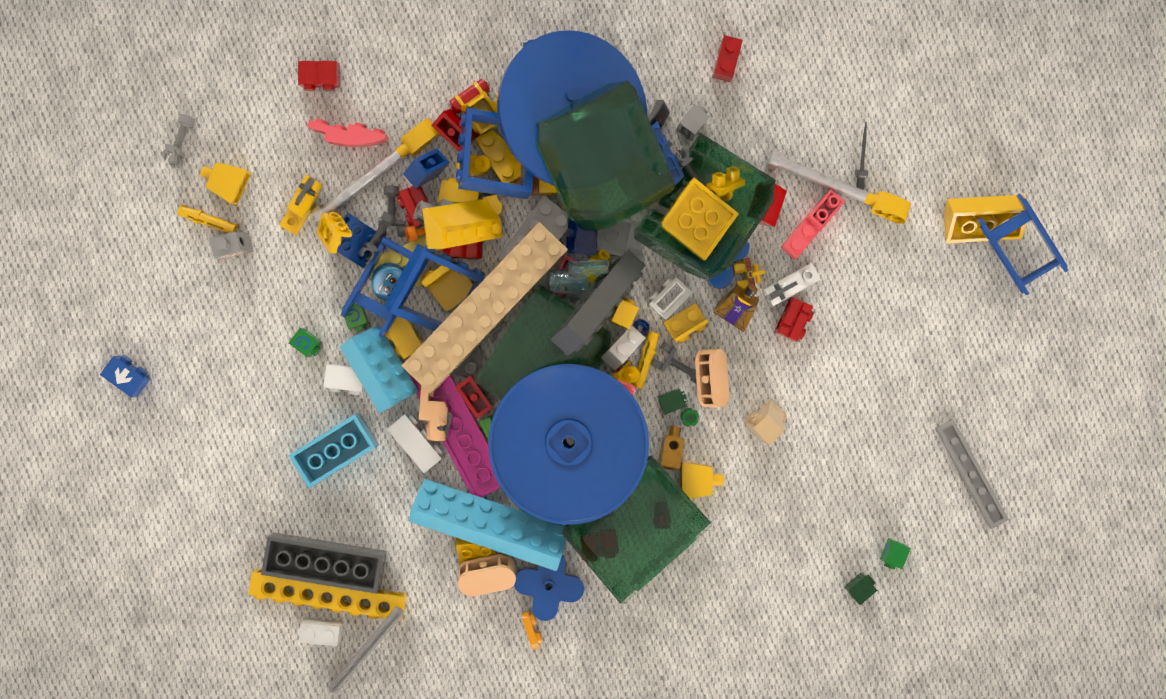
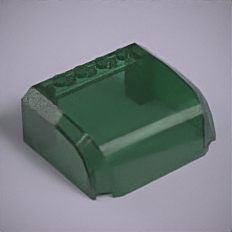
(604, 157)
(749, 201)
(529, 348)
(640, 535)

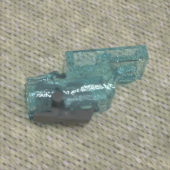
(577, 277)

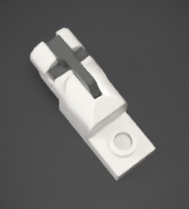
(791, 284)

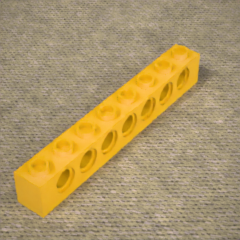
(261, 591)

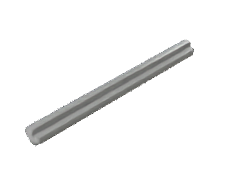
(366, 649)

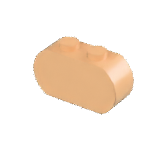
(712, 378)
(486, 575)

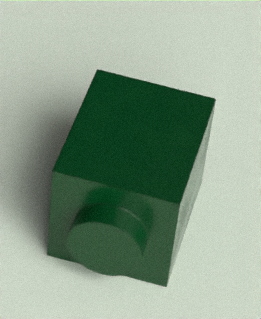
(672, 401)
(861, 588)

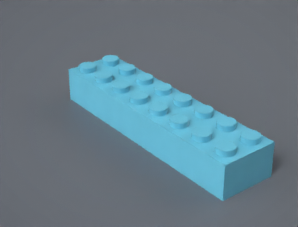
(488, 524)

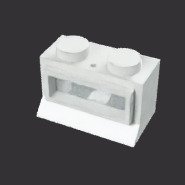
(669, 298)

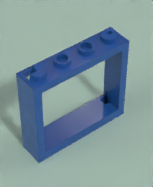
(522, 191)
(412, 267)

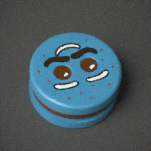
(384, 279)

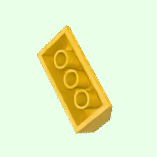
(963, 213)
(461, 224)

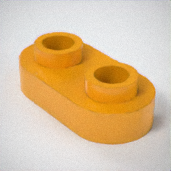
(534, 637)

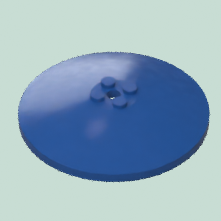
(550, 77)
(561, 481)

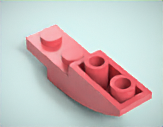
(355, 136)
(812, 224)

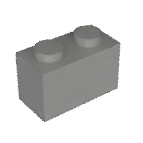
(693, 122)

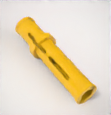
(199, 217)
(646, 358)

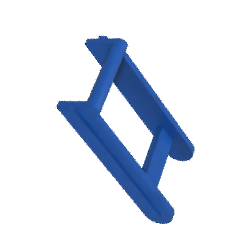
(1013, 224)
(368, 303)

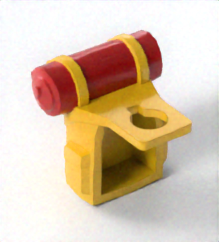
(476, 98)

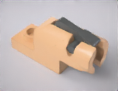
(437, 415)

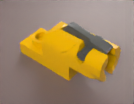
(301, 204)

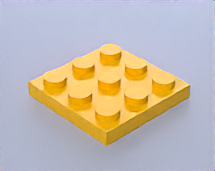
(698, 219)

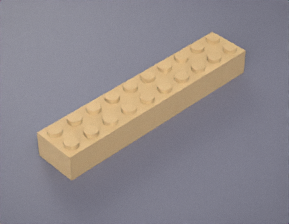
(485, 308)

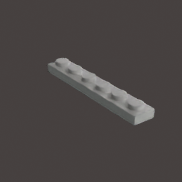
(971, 474)

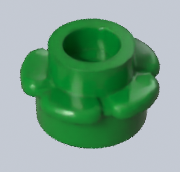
(694, 417)

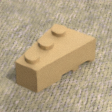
(767, 422)

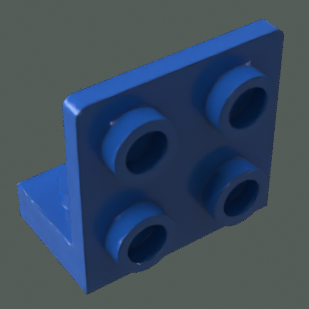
(351, 245)

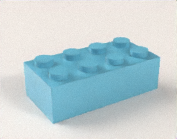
(378, 369)
(333, 450)

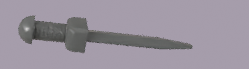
(862, 174)

